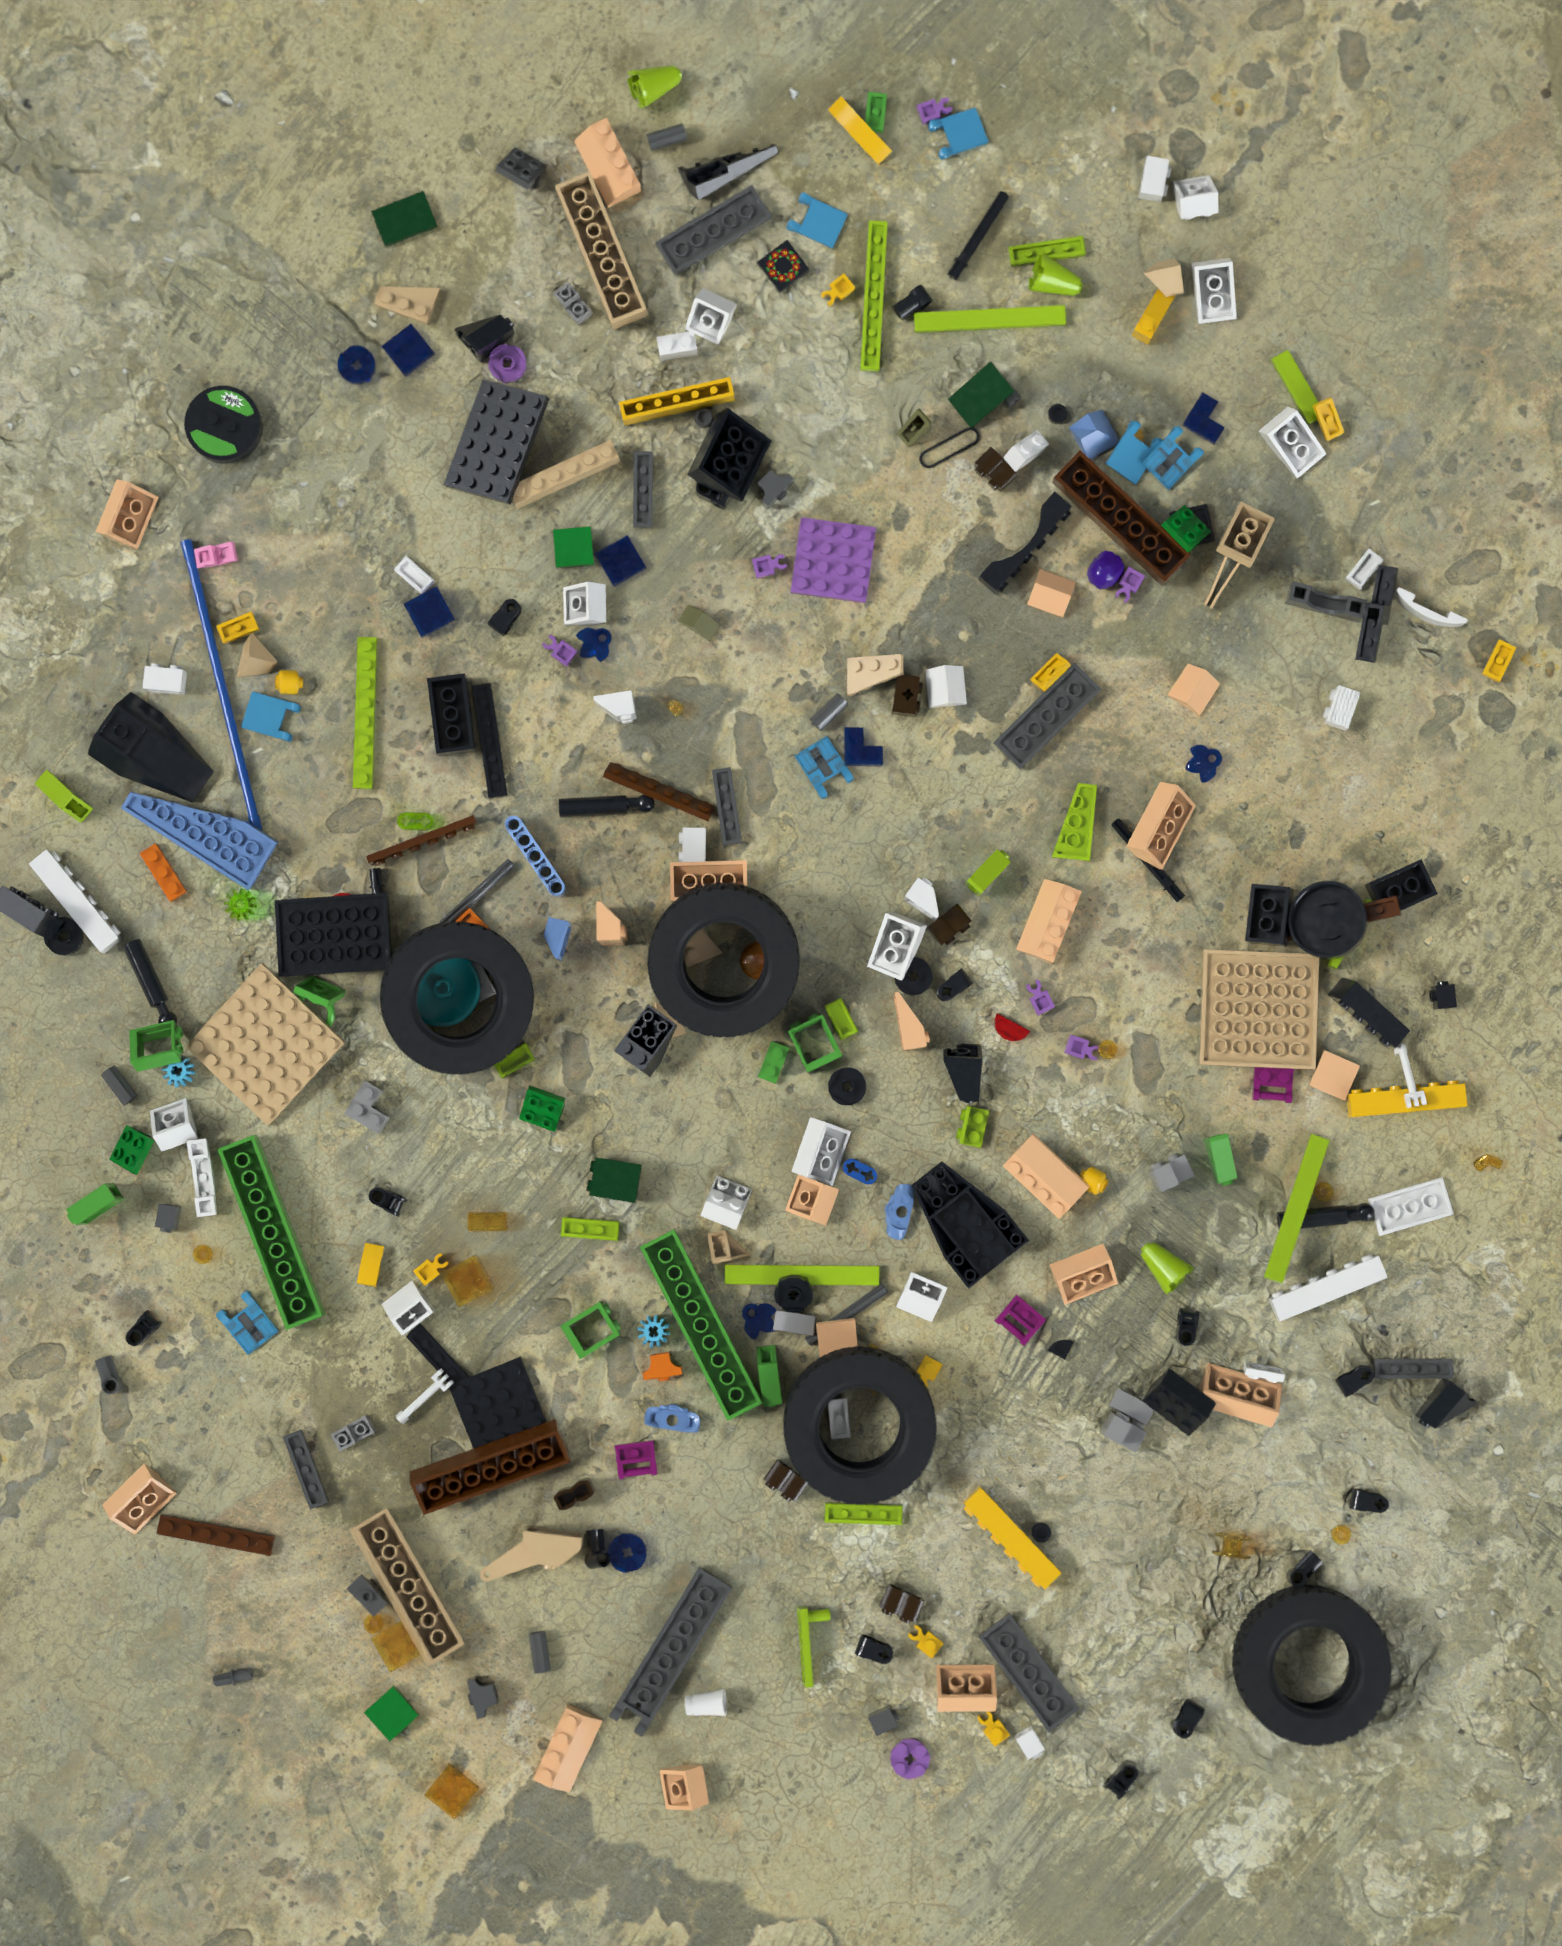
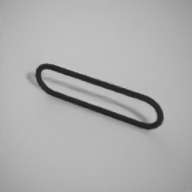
(953, 454)

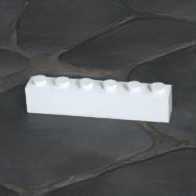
(75, 900)
(1327, 1288)

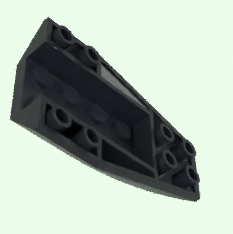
(148, 749)
(966, 1223)

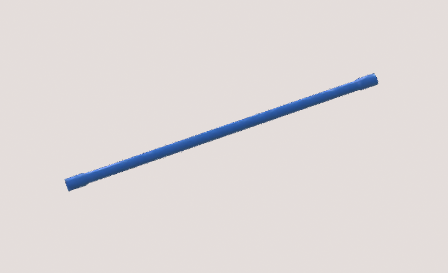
(188, 552)

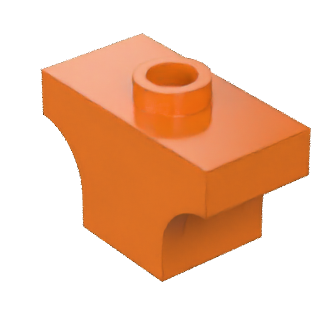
(662, 1367)

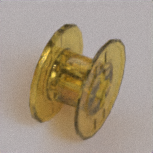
(1232, 1545)

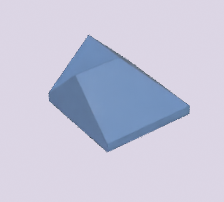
(1094, 434)
(557, 936)

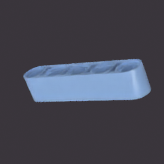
(532, 847)

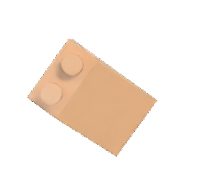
(910, 1028)

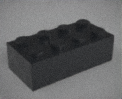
(451, 715)

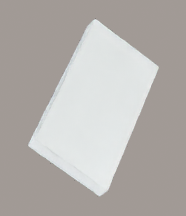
(1411, 1206)

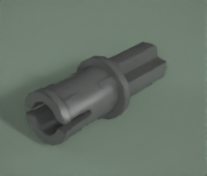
(233, 1677)

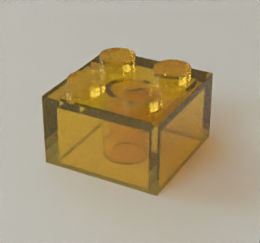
(467, 1280)

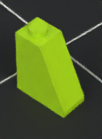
(63, 796)
(988, 872)

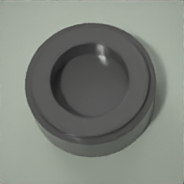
(703, 418)

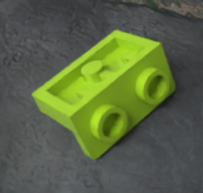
(972, 1127)

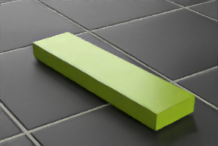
(1055, 249)
(1296, 385)
(863, 1514)

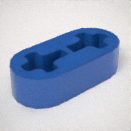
(862, 1167)

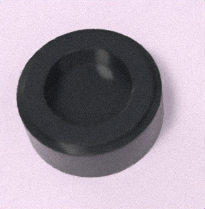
(1057, 414)
(1041, 1532)

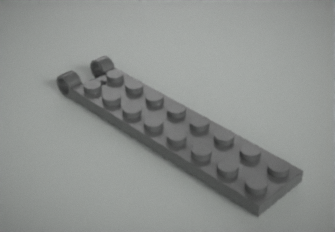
(672, 1648)

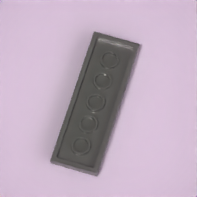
(713, 230)
(1047, 716)
(1029, 1672)

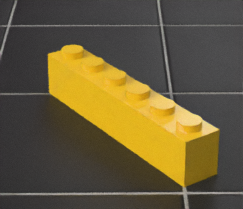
(677, 401)
(1392, 1101)
(1015, 1541)

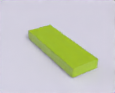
(590, 1228)

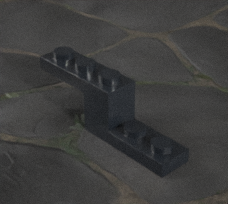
(1376, 613)

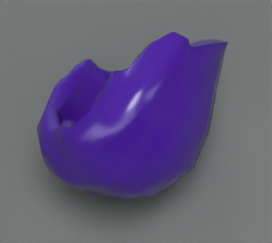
(1105, 570)

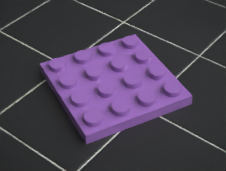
(833, 560)

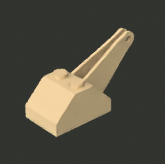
(1241, 541)
(539, 1547)

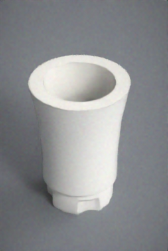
(707, 1703)

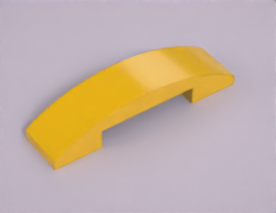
(859, 130)

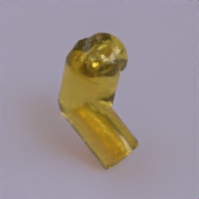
(1486, 1160)

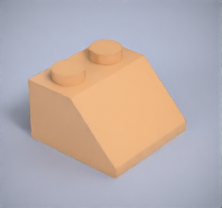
(812, 1200)
(684, 1787)

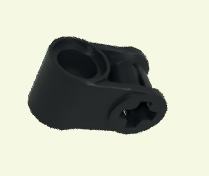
(712, 497)
(504, 618)
(956, 983)
(388, 1201)
(1186, 1325)
(145, 1326)
(1351, 1381)
(1365, 1500)
(870, 1649)
(1188, 1716)
(1119, 1782)

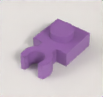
(930, 110)
(765, 566)
(1130, 582)
(561, 652)
(1041, 1000)
(1079, 1047)

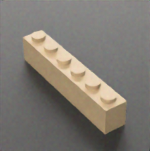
(565, 473)

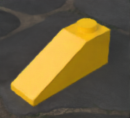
(1152, 317)

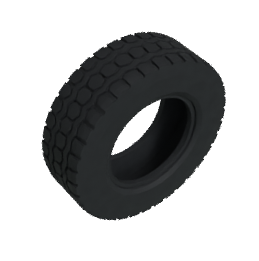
(715, 1014)
(468, 1052)
(870, 1479)
(1356, 1699)

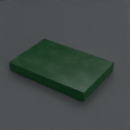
(404, 219)
(981, 394)

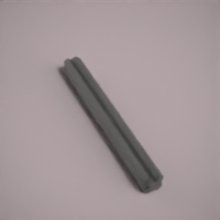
(479, 891)
(854, 1308)

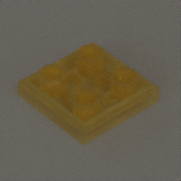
(395, 1646)
(451, 1791)

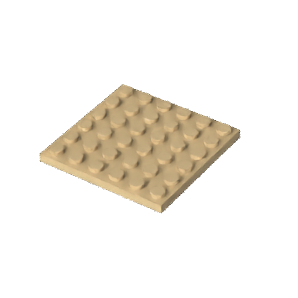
(1259, 1009)
(265, 1044)

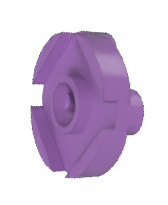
(496, 362)
(918, 1751)

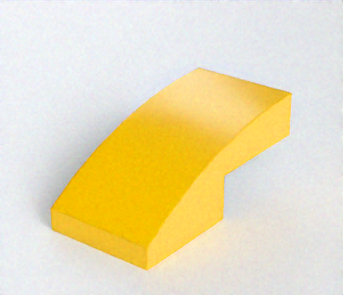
(370, 1264)

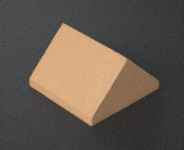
(1051, 593)
(1194, 688)

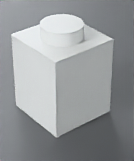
(1030, 1743)

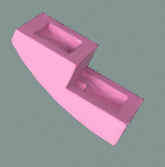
(215, 555)

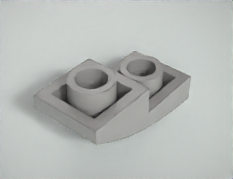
(573, 303)
(795, 1323)
(1131, 1406)
(353, 1432)

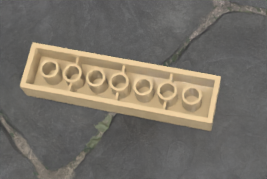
(601, 250)
(407, 1587)

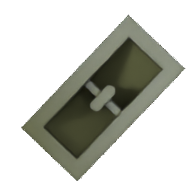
(914, 428)
(699, 622)

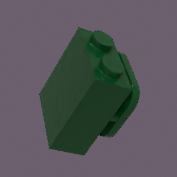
(614, 1179)

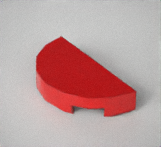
(1008, 1029)

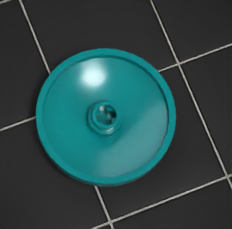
(449, 992)

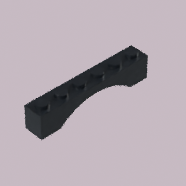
(999, 572)

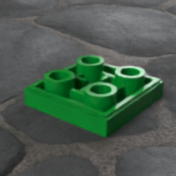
(573, 547)
(391, 1713)

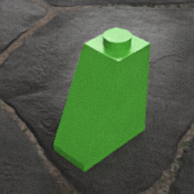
(1221, 1158)
(769, 1375)

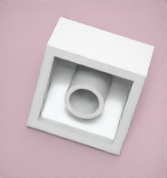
(1195, 197)
(710, 315)
(584, 604)
(618, 706)
(923, 898)
(173, 1124)

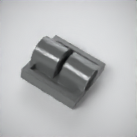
(521, 169)

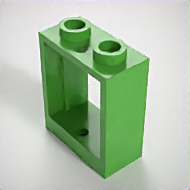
(813, 1019)
(150, 1033)
(94, 1204)
(573, 1338)

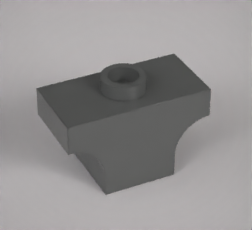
(774, 487)
(368, 1594)
(481, 1696)

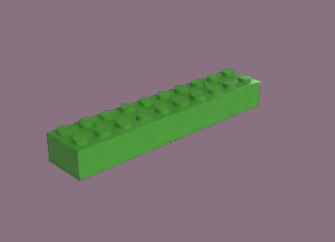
(271, 1231)
(701, 1324)

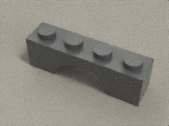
(1308, 598)

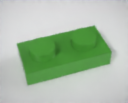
(876, 111)
(773, 1062)

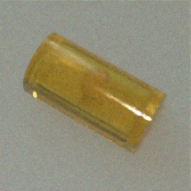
(487, 1221)

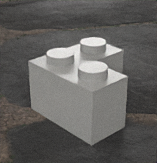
(363, 1107)
(1170, 1173)
(1123, 1432)

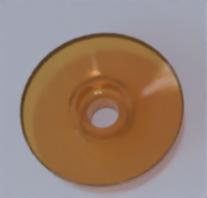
(748, 962)

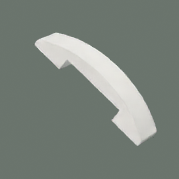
(1406, 599)
(203, 1177)

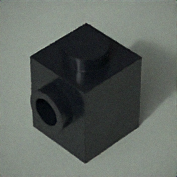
(1443, 995)

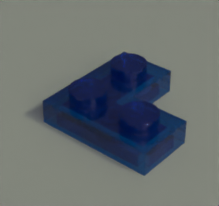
(1199, 421)
(856, 753)

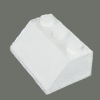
(821, 1151)

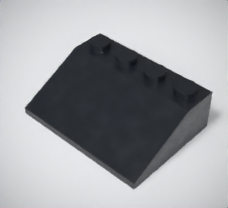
(729, 455)

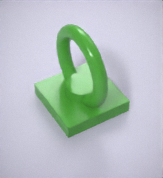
(320, 993)

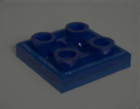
(620, 561)
(429, 612)

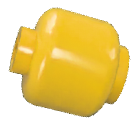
(288, 682)
(1095, 1179)

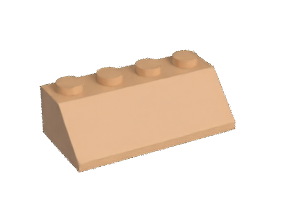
(607, 163)
(1161, 825)
(692, 875)
(1048, 920)
(609, 928)
(1046, 1176)
(1242, 1396)
(567, 1749)

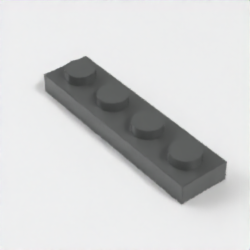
(643, 489)
(726, 806)
(1413, 1368)
(306, 1469)

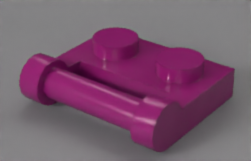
(1274, 1078)
(1025, 1315)
(635, 1453)

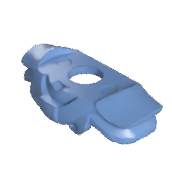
(896, 1225)
(657, 1418)

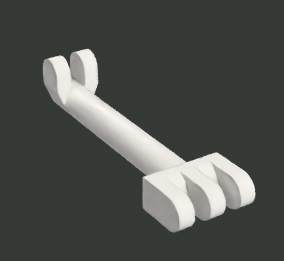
(1401, 1050)
(438, 1383)

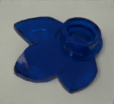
(592, 645)
(1201, 764)
(760, 1321)

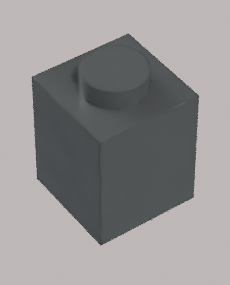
(167, 1217)
(883, 1720)

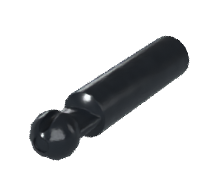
(603, 805)
(148, 979)
(1333, 1215)

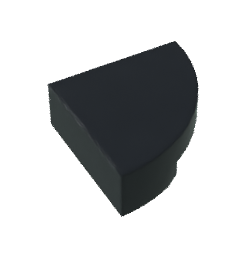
(1060, 1348)

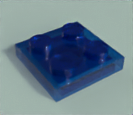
(408, 350)

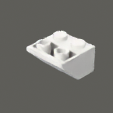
(726, 1202)
(921, 1296)
(408, 1308)

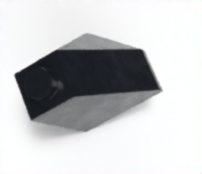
(485, 335)
(965, 1069)
(1444, 1404)

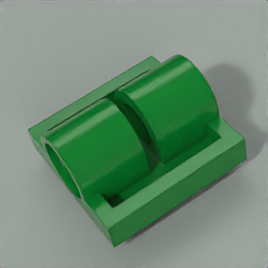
(1186, 528)
(542, 1108)
(131, 1149)

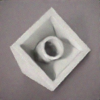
(945, 686)

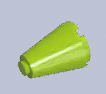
(652, 83)
(1053, 278)
(1165, 1266)

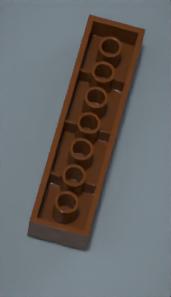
(1120, 518)
(489, 1467)

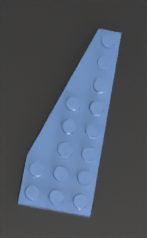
(218, 840)

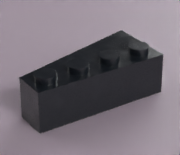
(1369, 1012)

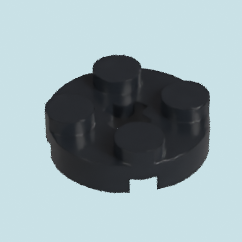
(72, 943)
(917, 986)
(836, 1089)
(801, 1300)

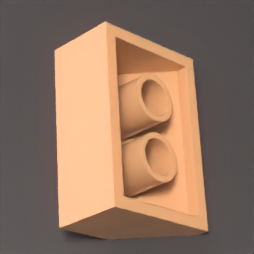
(127, 514)
(1084, 1274)
(138, 1499)
(966, 1688)

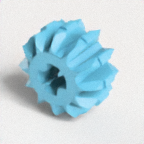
(175, 1078)
(660, 1330)

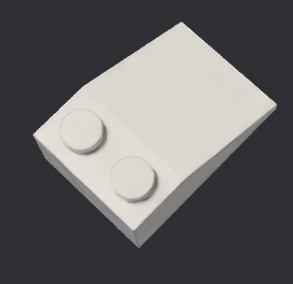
(1214, 290)
(1292, 441)
(896, 945)

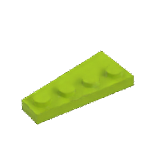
(1077, 830)

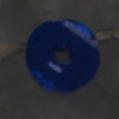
(363, 373)
(625, 1541)

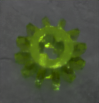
(242, 896)

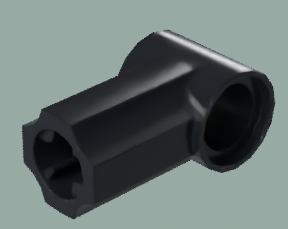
(916, 299)
(597, 1555)
(1305, 1567)

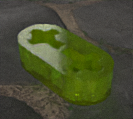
(415, 816)

